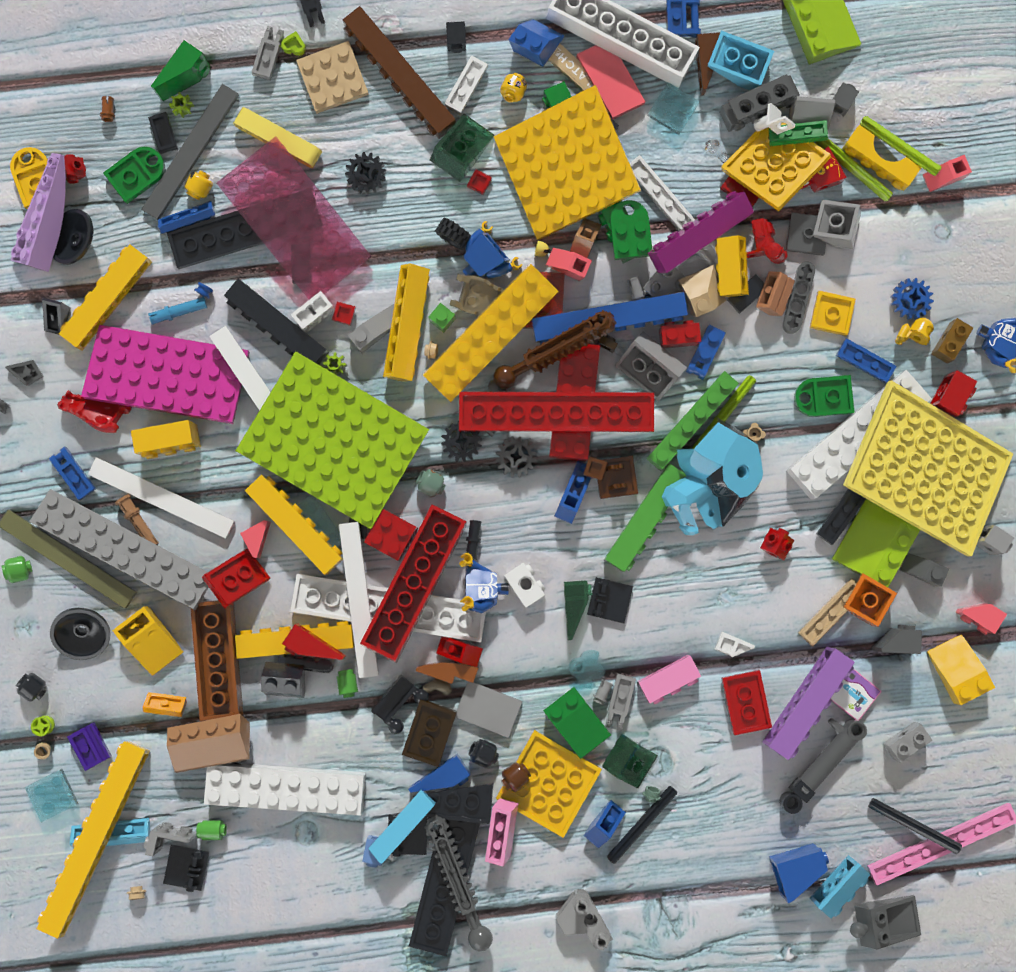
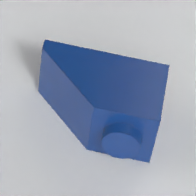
(604, 824)

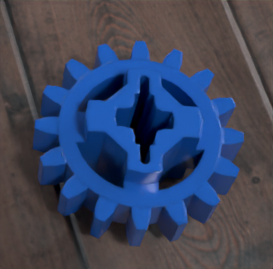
(919, 294)

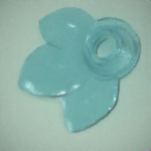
(589, 668)

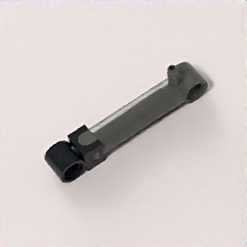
(831, 756)

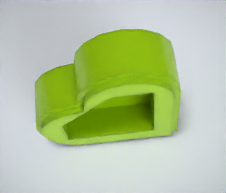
(293, 44)

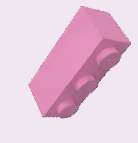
(669, 679)
(501, 832)

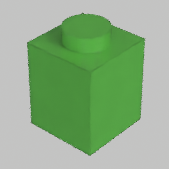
(442, 317)

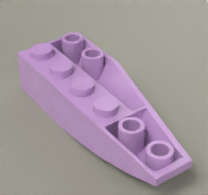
(43, 219)

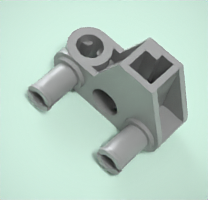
(574, 920)

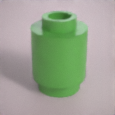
(347, 683)
(211, 830)

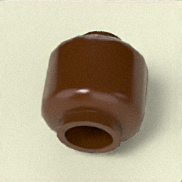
(515, 777)

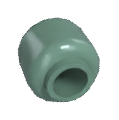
(430, 483)

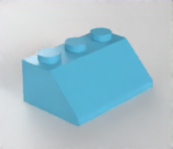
(840, 887)

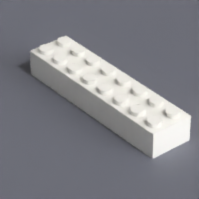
(626, 36)
(837, 451)
(285, 788)

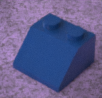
(535, 41)

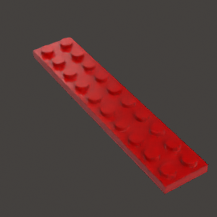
(556, 411)

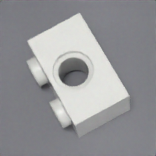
(526, 596)

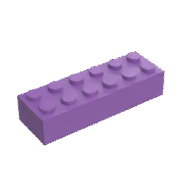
(808, 702)

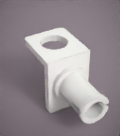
(773, 121)

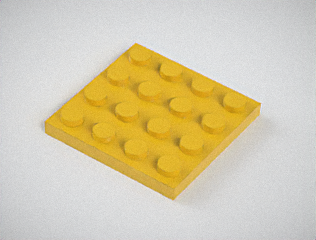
(774, 171)
(556, 783)

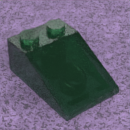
(461, 147)

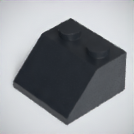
(283, 680)

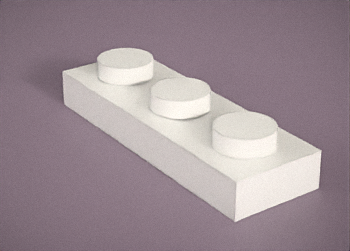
(466, 85)

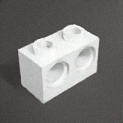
(313, 312)

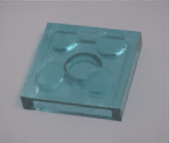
(673, 108)
(51, 795)

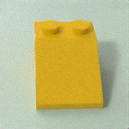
(960, 670)

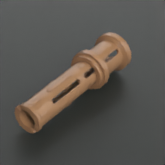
(132, 514)

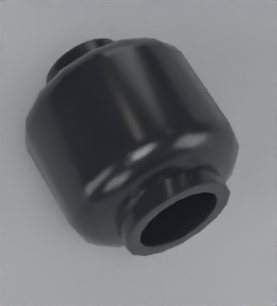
(31, 687)
(483, 753)

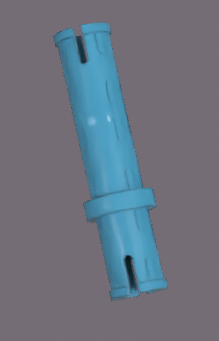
(169, 313)

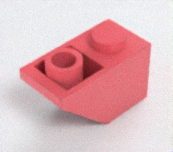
(950, 172)
(568, 263)
(984, 616)

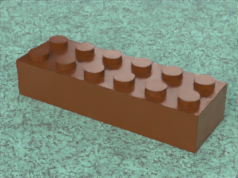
(216, 660)

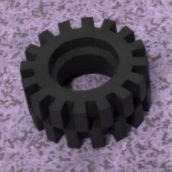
(453, 233)

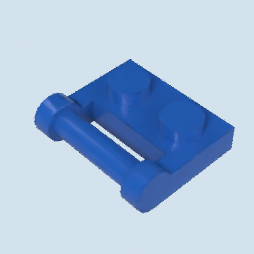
(677, 17)

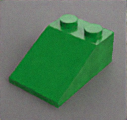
(181, 72)
(577, 722)

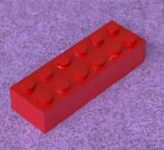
(575, 374)

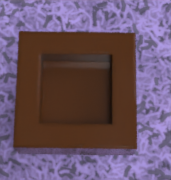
(596, 468)

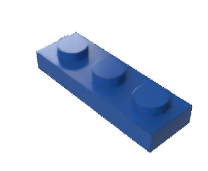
(186, 217)
(866, 360)

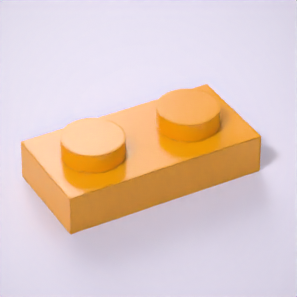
(164, 704)

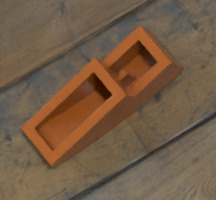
(448, 671)

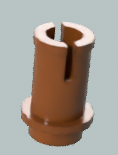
(107, 109)

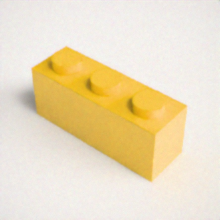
(732, 266)

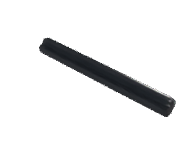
(641, 825)
(915, 825)

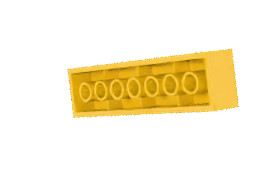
(490, 332)

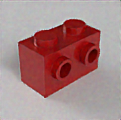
(680, 335)

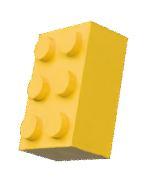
(166, 439)

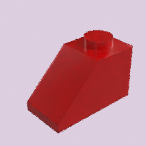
(459, 651)

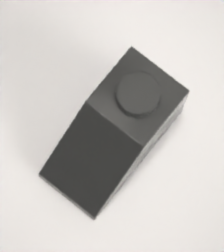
(924, 569)

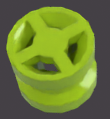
(38, 727)

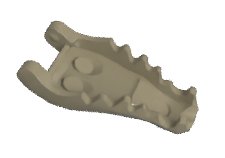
(475, 294)

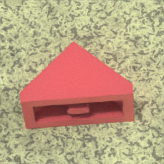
(256, 537)

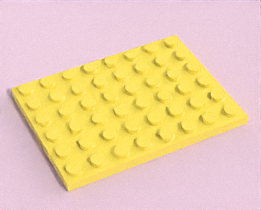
(928, 469)

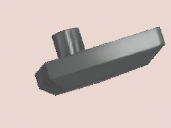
(26, 372)

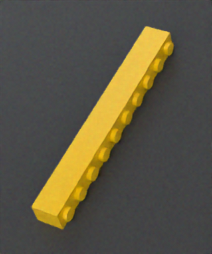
(92, 840)

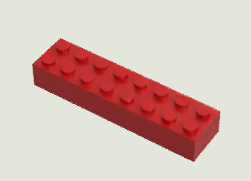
(413, 583)

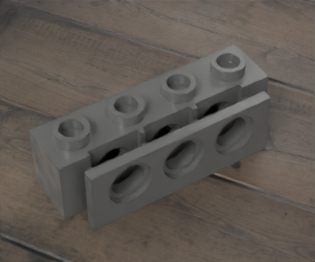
(765, 94)

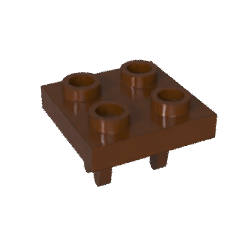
(618, 479)

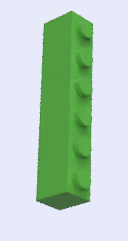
(692, 420)
(643, 522)

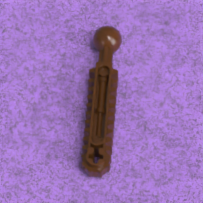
(557, 348)

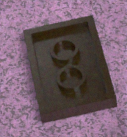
(429, 733)

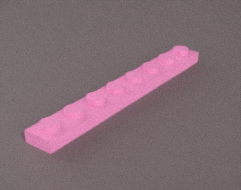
(928, 850)

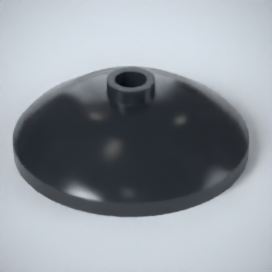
(74, 237)
(77, 641)

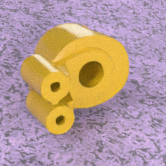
(918, 332)

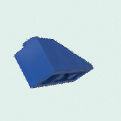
(573, 494)
(446, 775)

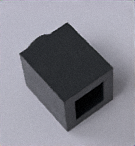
(456, 36)

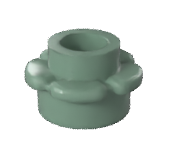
(651, 794)

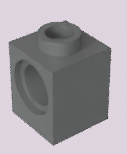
(844, 98)

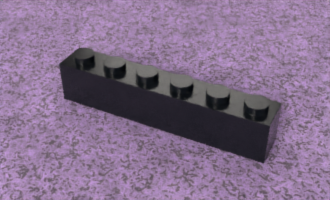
(273, 322)

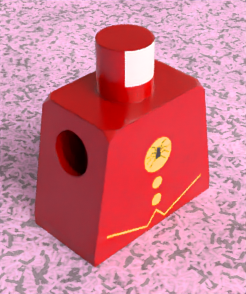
(828, 176)

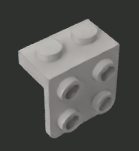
(154, 842)

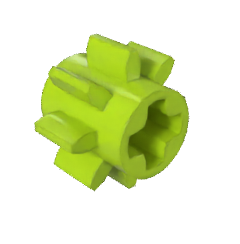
(185, 101)
(338, 360)

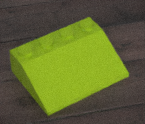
(822, 27)
(876, 543)

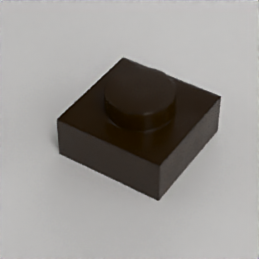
(608, 343)

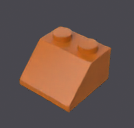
(869, 600)

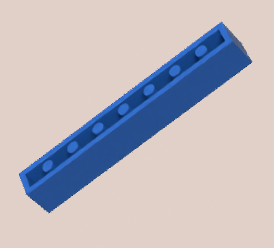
(625, 314)

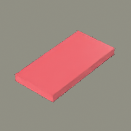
(612, 81)

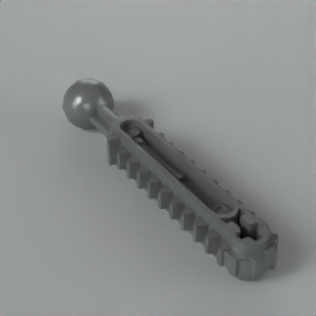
(479, 937)

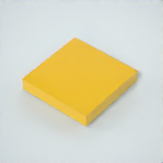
(832, 313)

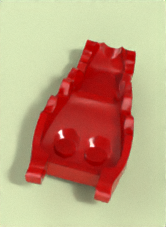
(97, 414)

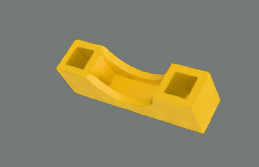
(861, 147)

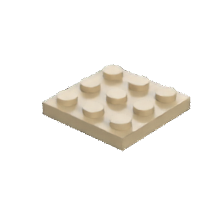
(332, 77)

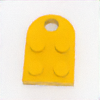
(27, 174)

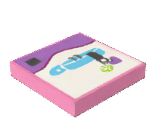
(855, 695)

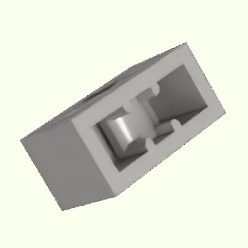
(995, 540)
(907, 742)

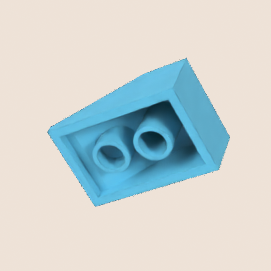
(740, 60)

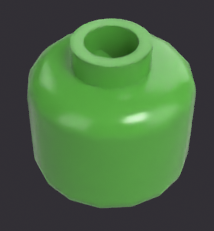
(16, 569)

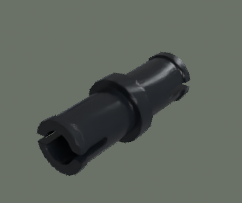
(473, 538)

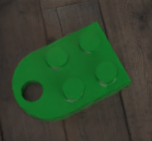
(134, 174)
(630, 232)
(826, 396)

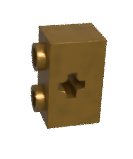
(952, 340)

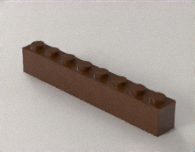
(399, 72)

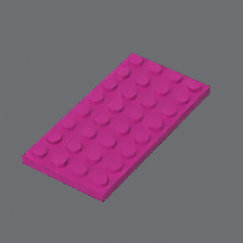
(162, 375)

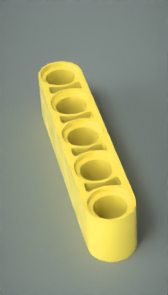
(266, 130)

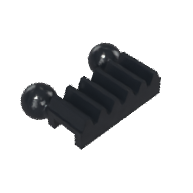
(394, 699)

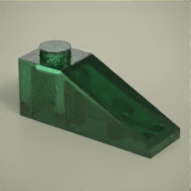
(576, 598)

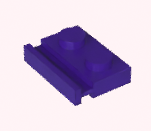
(89, 746)

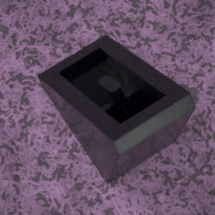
(54, 315)

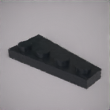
(463, 804)

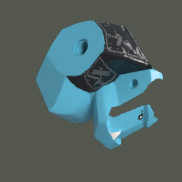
(719, 478)

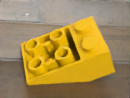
(148, 640)

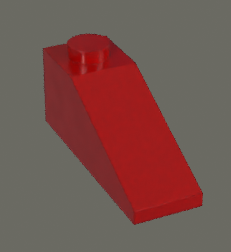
(306, 643)

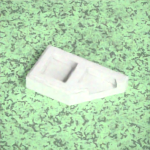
(731, 645)

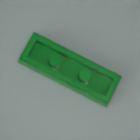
(802, 133)

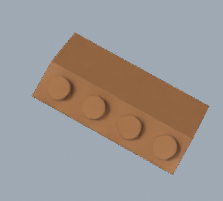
(209, 743)

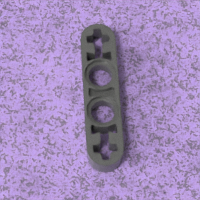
(797, 297)

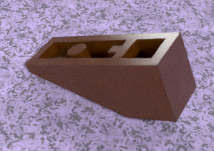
(707, 44)

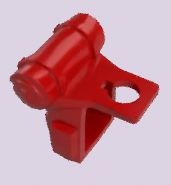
(765, 243)

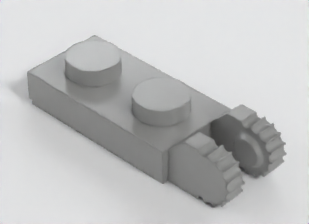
(267, 54)
(620, 699)

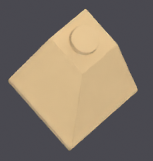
(701, 291)

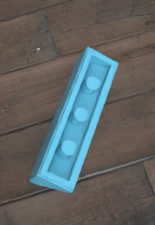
(401, 826)
(124, 832)

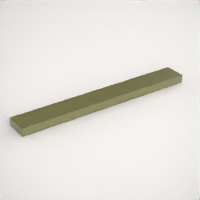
(67, 559)

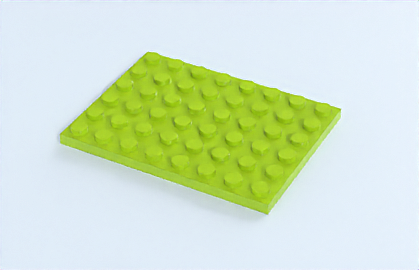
(332, 440)

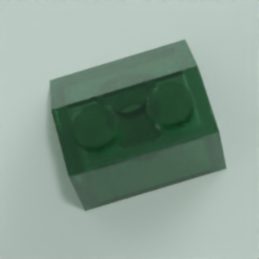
(629, 761)

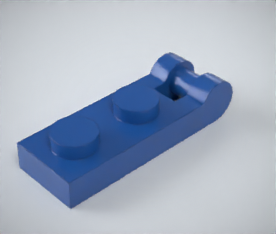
(706, 351)
(72, 474)

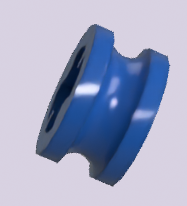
(203, 290)

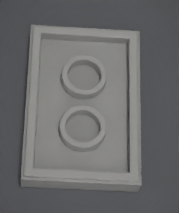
(488, 708)

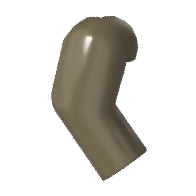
(439, 685)

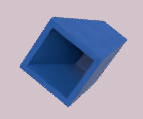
(798, 869)

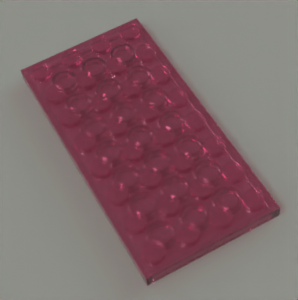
(293, 219)

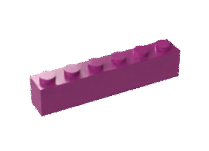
(700, 232)

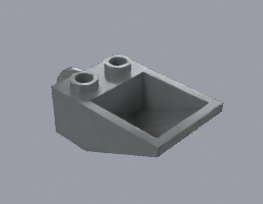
(886, 922)

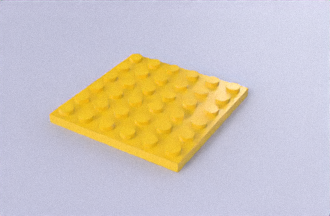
(567, 163)

